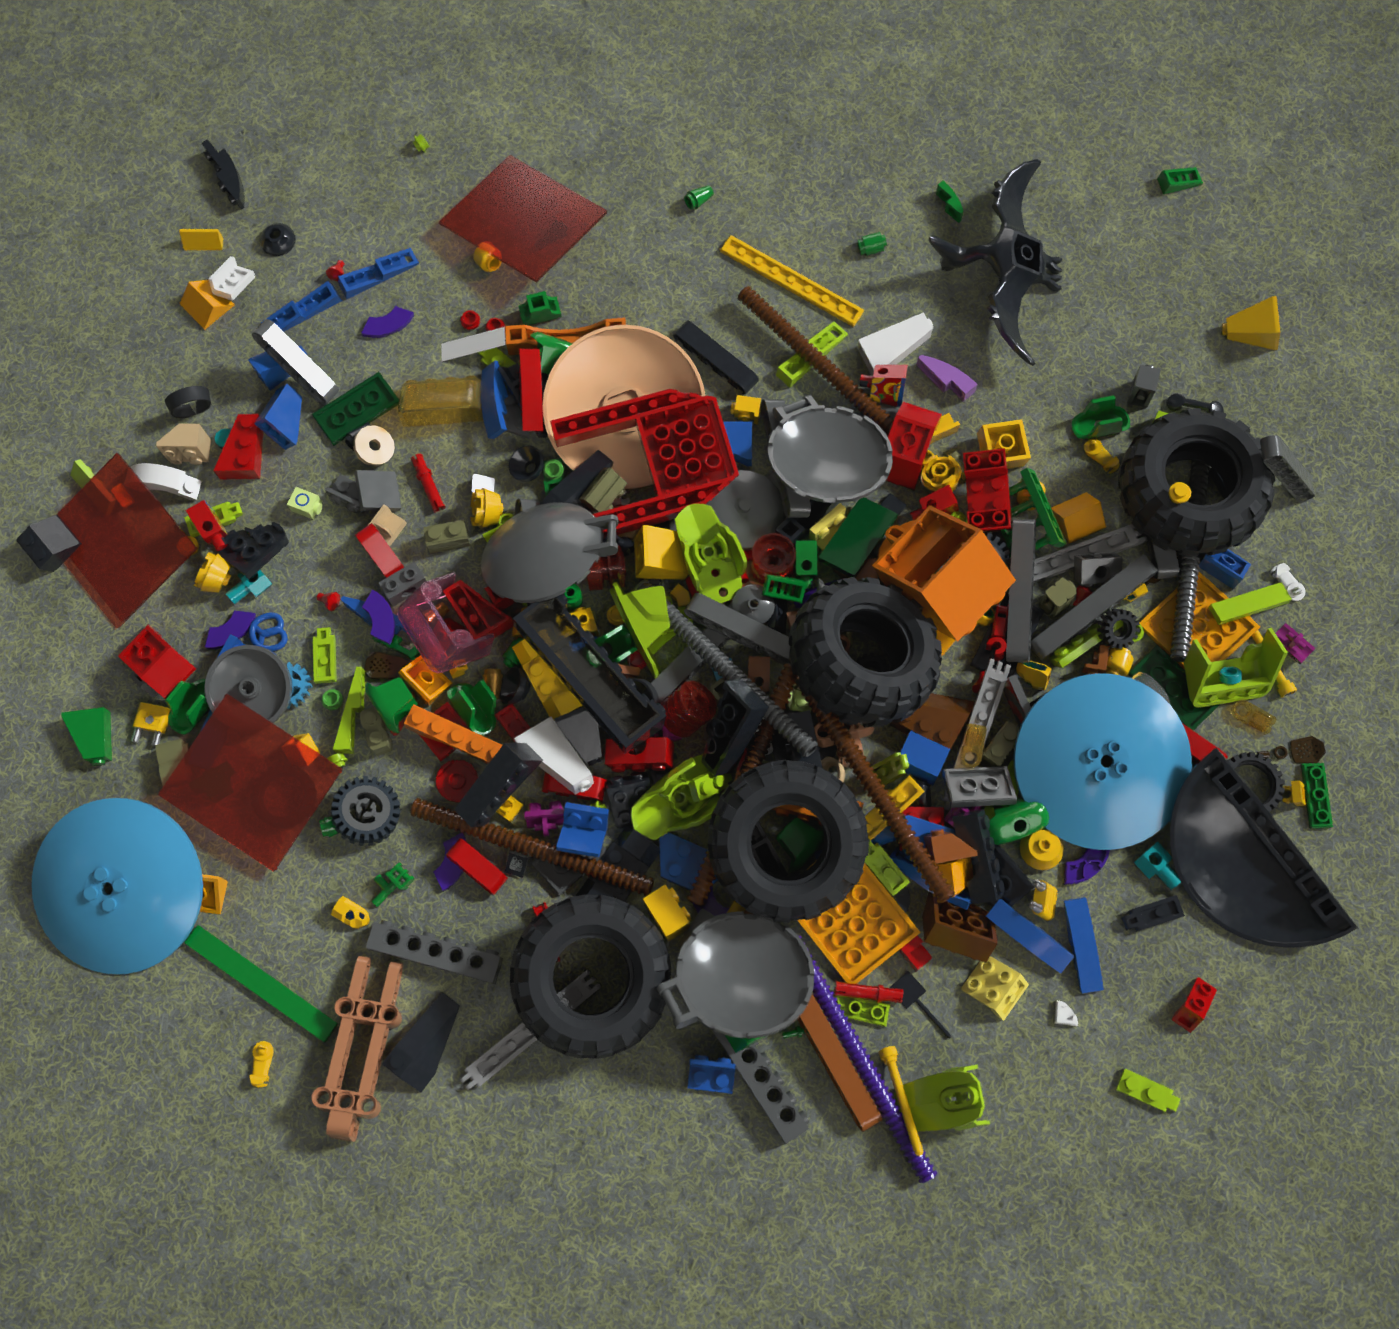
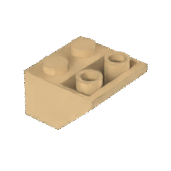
(185, 444)

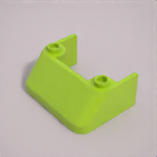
(1258, 665)

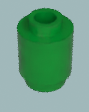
(872, 243)
(576, 600)
(509, 655)

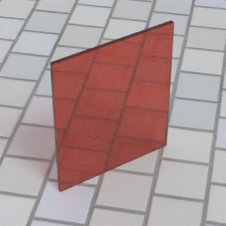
(523, 218)
(125, 540)
(250, 782)

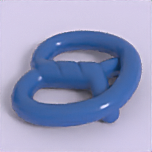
(268, 632)

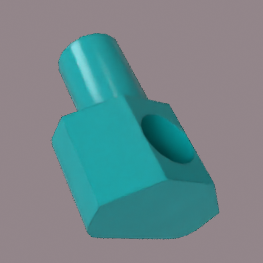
(245, 586)
(1162, 870)

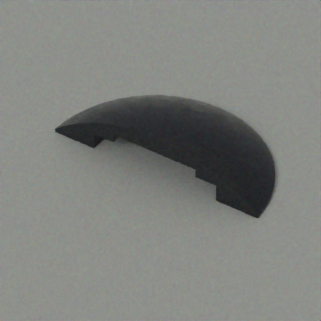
(1246, 866)

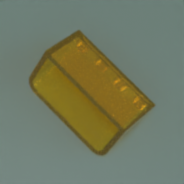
(440, 401)

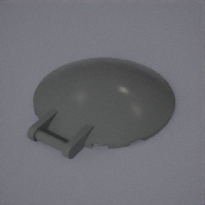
(828, 452)
(545, 551)
(741, 976)

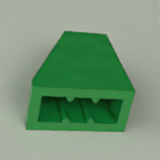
(91, 733)

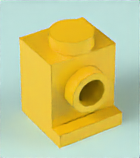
(746, 408)

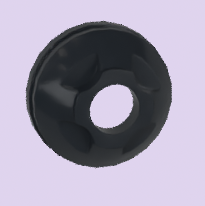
(280, 245)
(521, 459)
(514, 686)

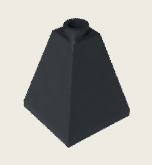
(582, 733)

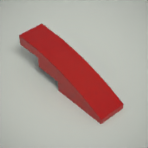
(530, 389)

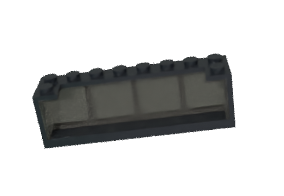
(589, 673)

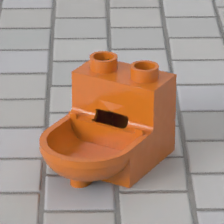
(962, 586)

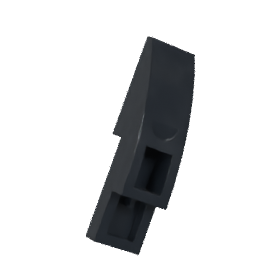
(226, 173)

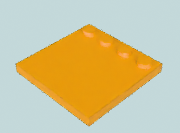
(1216, 640)
(861, 929)

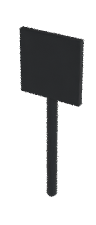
(911, 992)

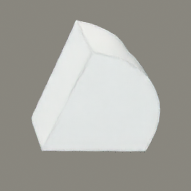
(1064, 1014)

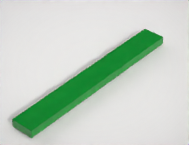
(261, 983)

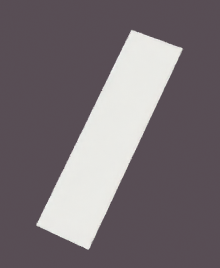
(473, 344)

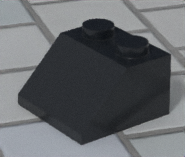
(48, 543)

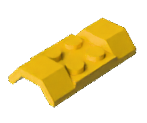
(550, 689)

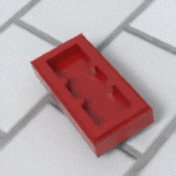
(512, 721)

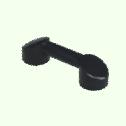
(1178, 400)
(625, 544)

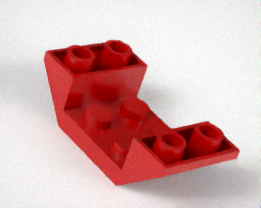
(910, 441)
(987, 489)
(156, 661)

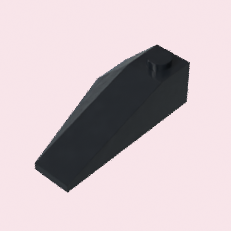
(578, 481)
(420, 1050)

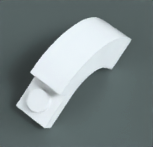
(167, 479)

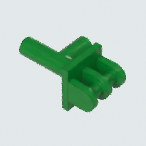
(396, 882)

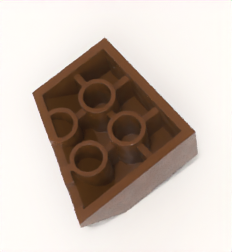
(938, 719)
(959, 929)

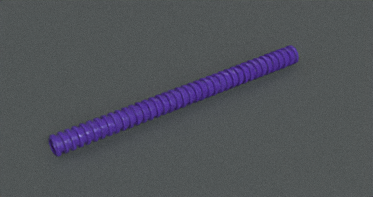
(869, 1075)

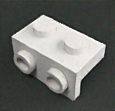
(230, 279)

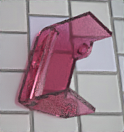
(431, 636)

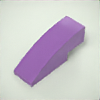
(947, 376)

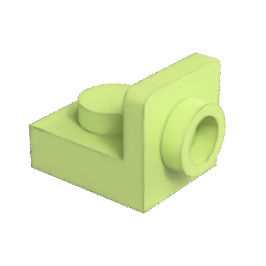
(797, 702)

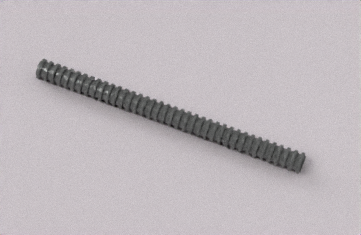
(1188, 573)
(728, 671)

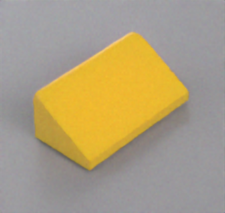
(201, 239)

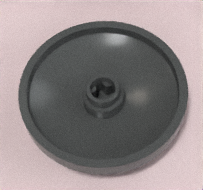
(749, 507)
(253, 678)

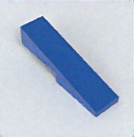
(383, 269)
(315, 302)

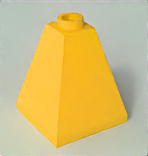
(1255, 325)

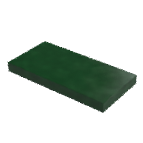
(356, 407)
(857, 537)
(1173, 681)

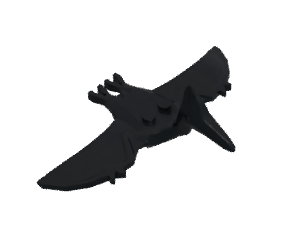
(1012, 255)

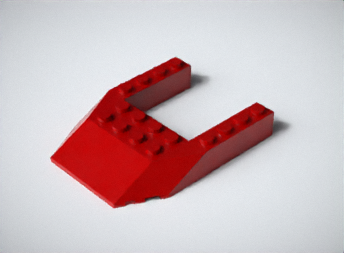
(681, 444)

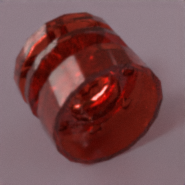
(776, 550)
(607, 568)
(688, 709)

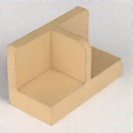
(388, 524)

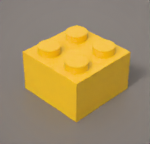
(1008, 436)
(667, 913)

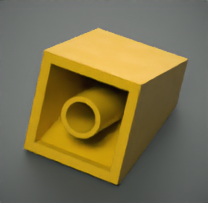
(658, 554)

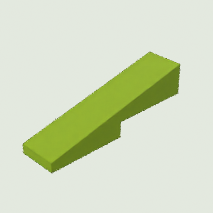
(796, 367)
(355, 704)

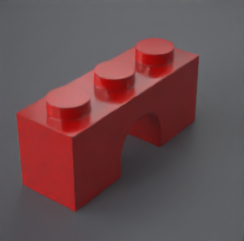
(656, 755)

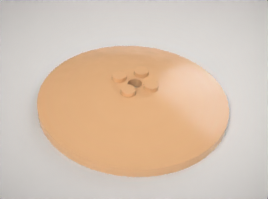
(609, 369)

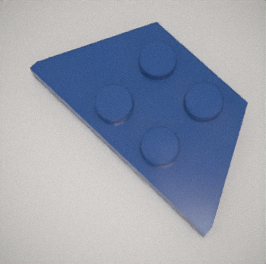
(680, 860)

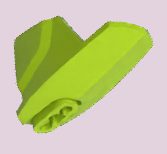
(707, 547)
(646, 620)
(670, 804)
(932, 1104)

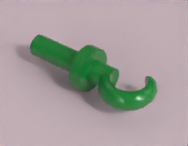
(797, 1032)

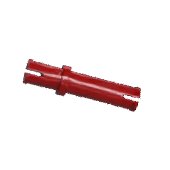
(424, 475)
(876, 993)

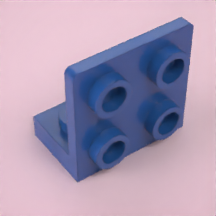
(583, 829)
(711, 1075)

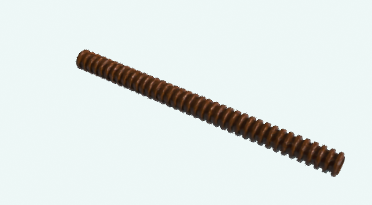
(815, 358)
(754, 759)
(883, 802)
(533, 847)

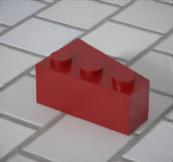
(242, 450)
(476, 612)

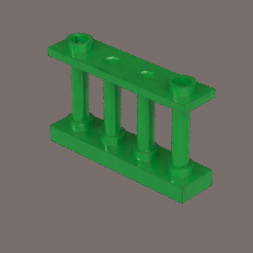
(1039, 501)

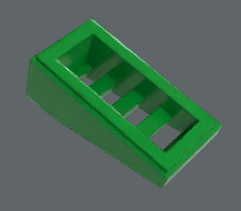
(1167, 182)
(798, 592)

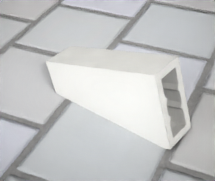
(894, 342)
(558, 755)

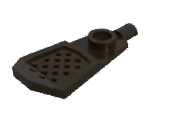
(396, 665)
(1320, 748)

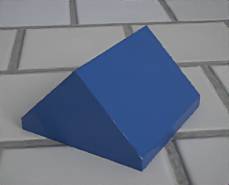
(1225, 567)
(924, 757)

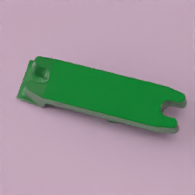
(395, 645)

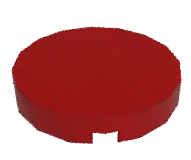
(451, 784)

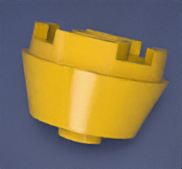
(940, 472)
(485, 508)
(213, 574)
(1042, 850)

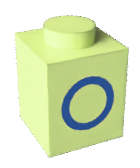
(305, 503)

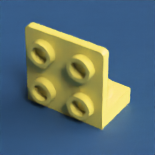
(827, 526)
(995, 986)

